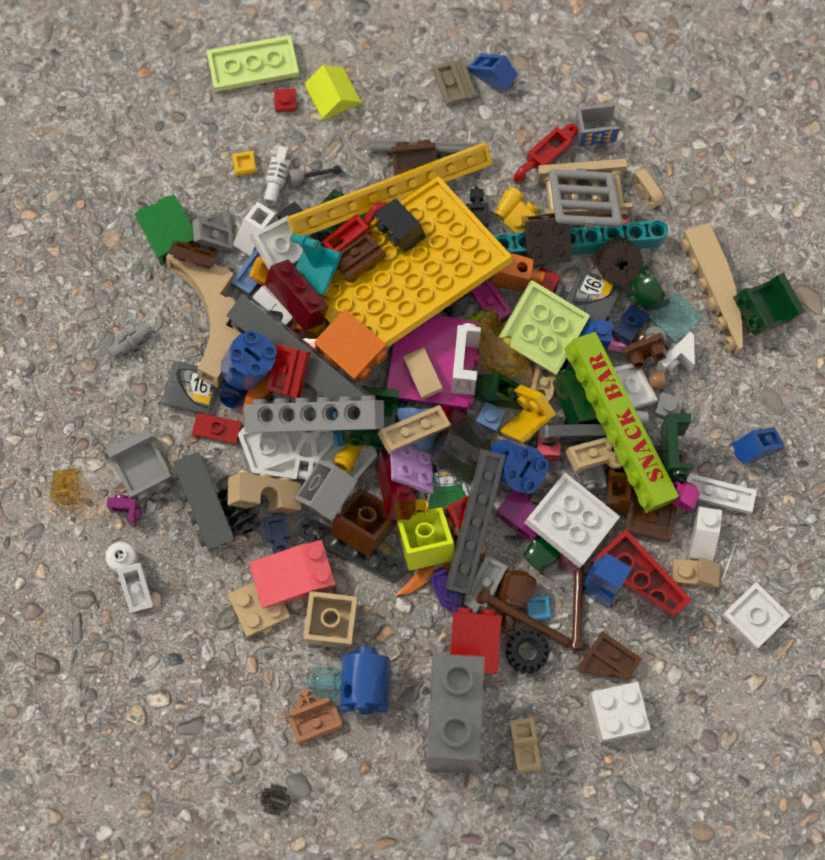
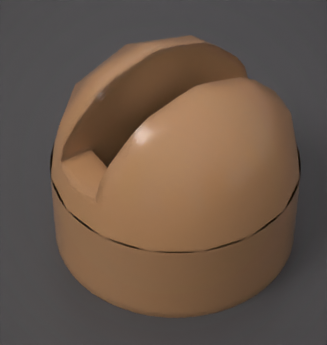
(657, 380)

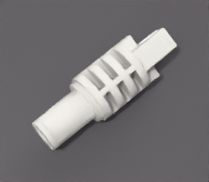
(276, 176)

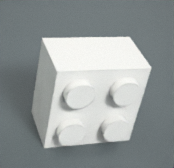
(619, 712)

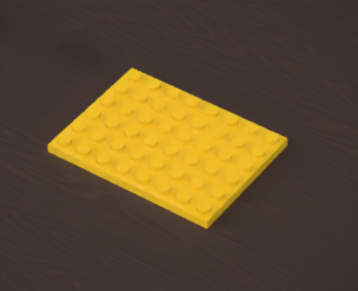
(428, 277)

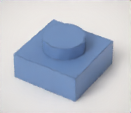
(491, 416)

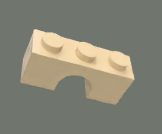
(246, 489)

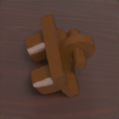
(646, 347)

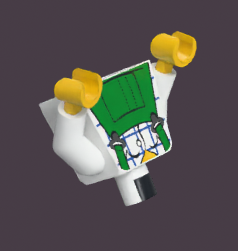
(445, 491)

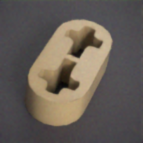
(648, 188)

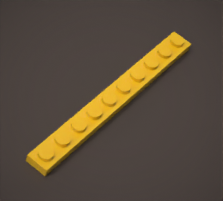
(396, 187)

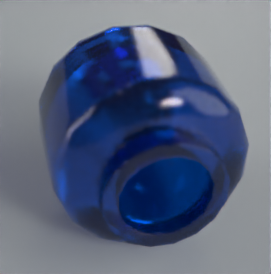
(231, 396)

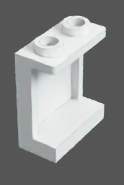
(464, 380)

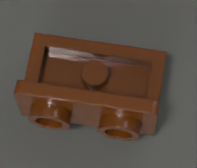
(412, 156)

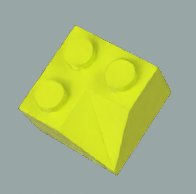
(426, 539)

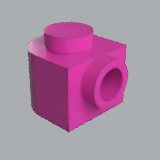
(687, 497)

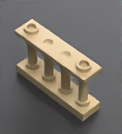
(616, 166)

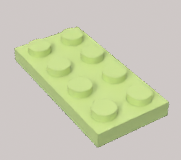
(252, 63)

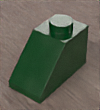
(497, 390)

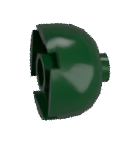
(647, 291)

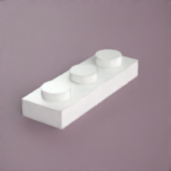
(724, 494)

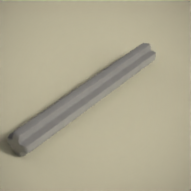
(442, 148)

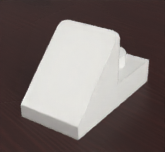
(681, 353)
(135, 587)

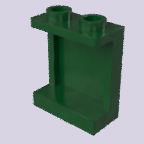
(769, 305)
(673, 426)
(370, 437)

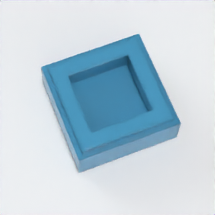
(539, 608)

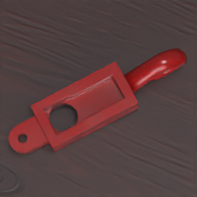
(545, 153)
(352, 229)

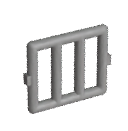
(587, 221)

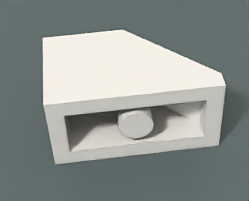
(705, 533)

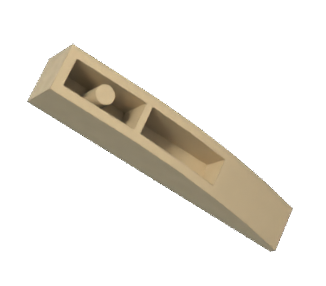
(716, 280)

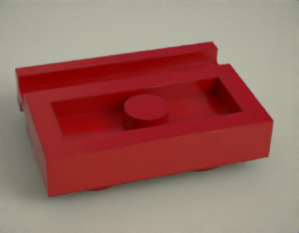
(288, 371)

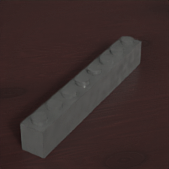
(320, 374)

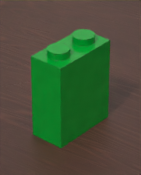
(163, 224)

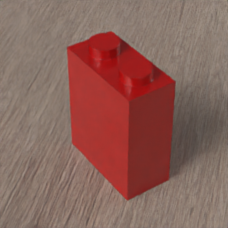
(477, 636)

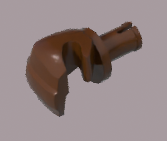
(515, 591)

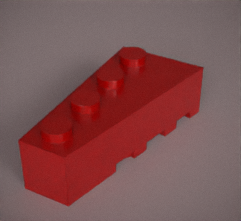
(646, 577)

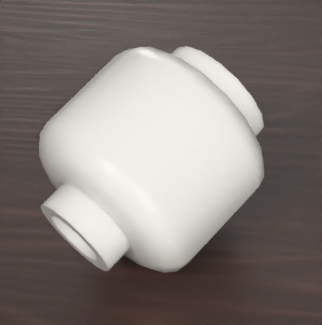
(120, 555)

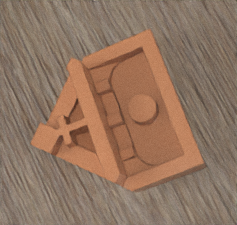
(313, 717)

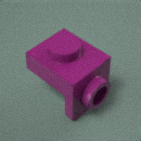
(123, 504)

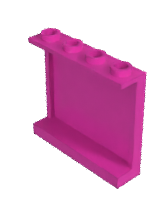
(439, 339)

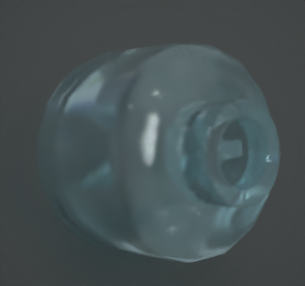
(325, 682)

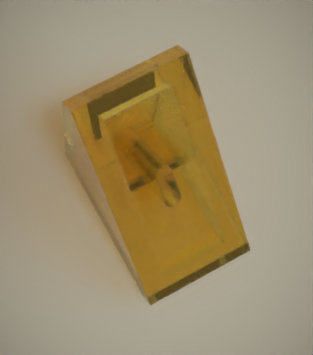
(65, 487)

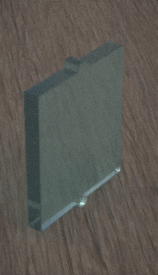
(676, 318)

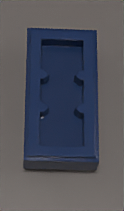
(630, 324)

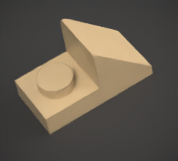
(696, 573)

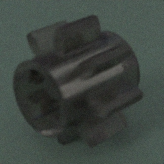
(275, 800)

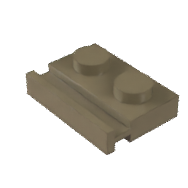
(454, 82)

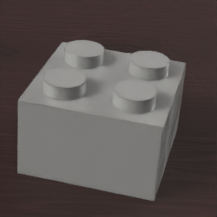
(326, 489)

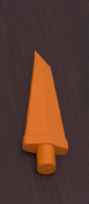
(422, 577)

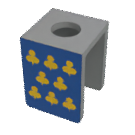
(595, 135)

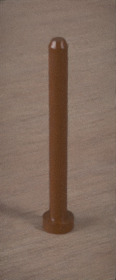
(485, 597)
(576, 644)

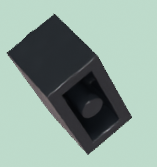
(399, 225)

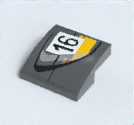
(593, 295)
(186, 390)

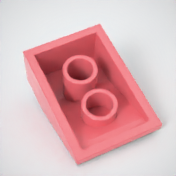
(292, 574)

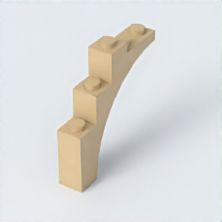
(212, 289)

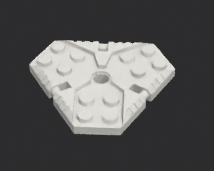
(285, 451)

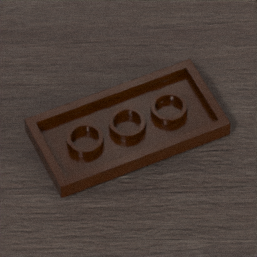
(654, 524)

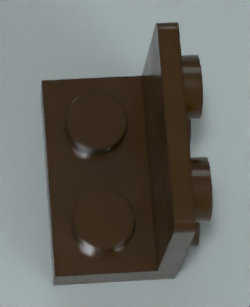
(546, 239)

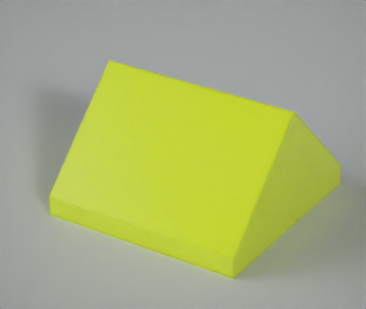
(331, 91)

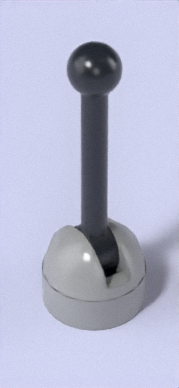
(297, 176)

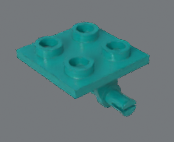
(316, 262)

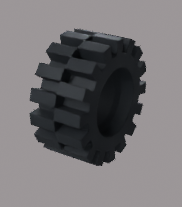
(534, 638)

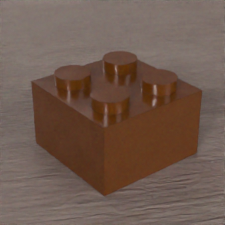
(363, 523)

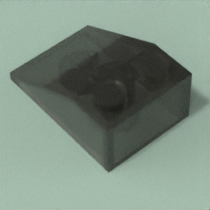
(461, 445)

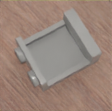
(140, 466)

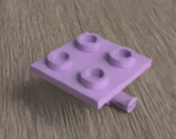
(412, 468)

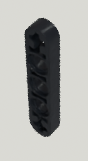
(358, 559)

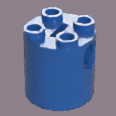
(248, 360)
(523, 465)
(365, 681)

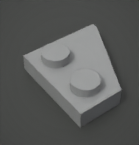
(214, 231)

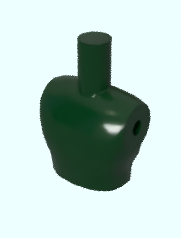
(541, 554)

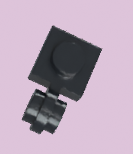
(480, 210)

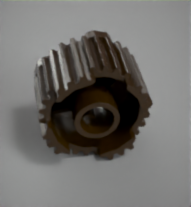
(627, 268)

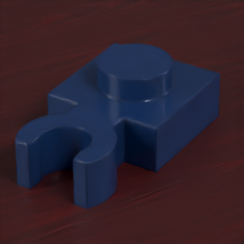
(277, 531)

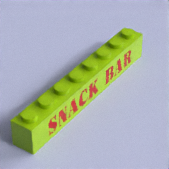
(620, 422)

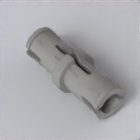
(129, 341)

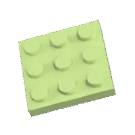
(543, 327)

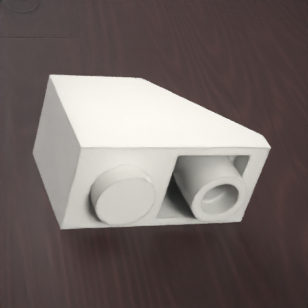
(254, 221)

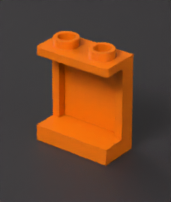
(352, 346)

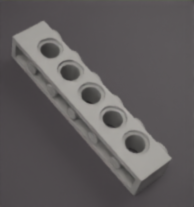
(258, 414)

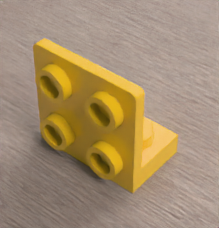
(535, 415)

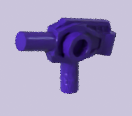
(447, 598)

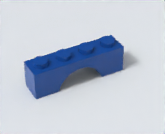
(605, 579)

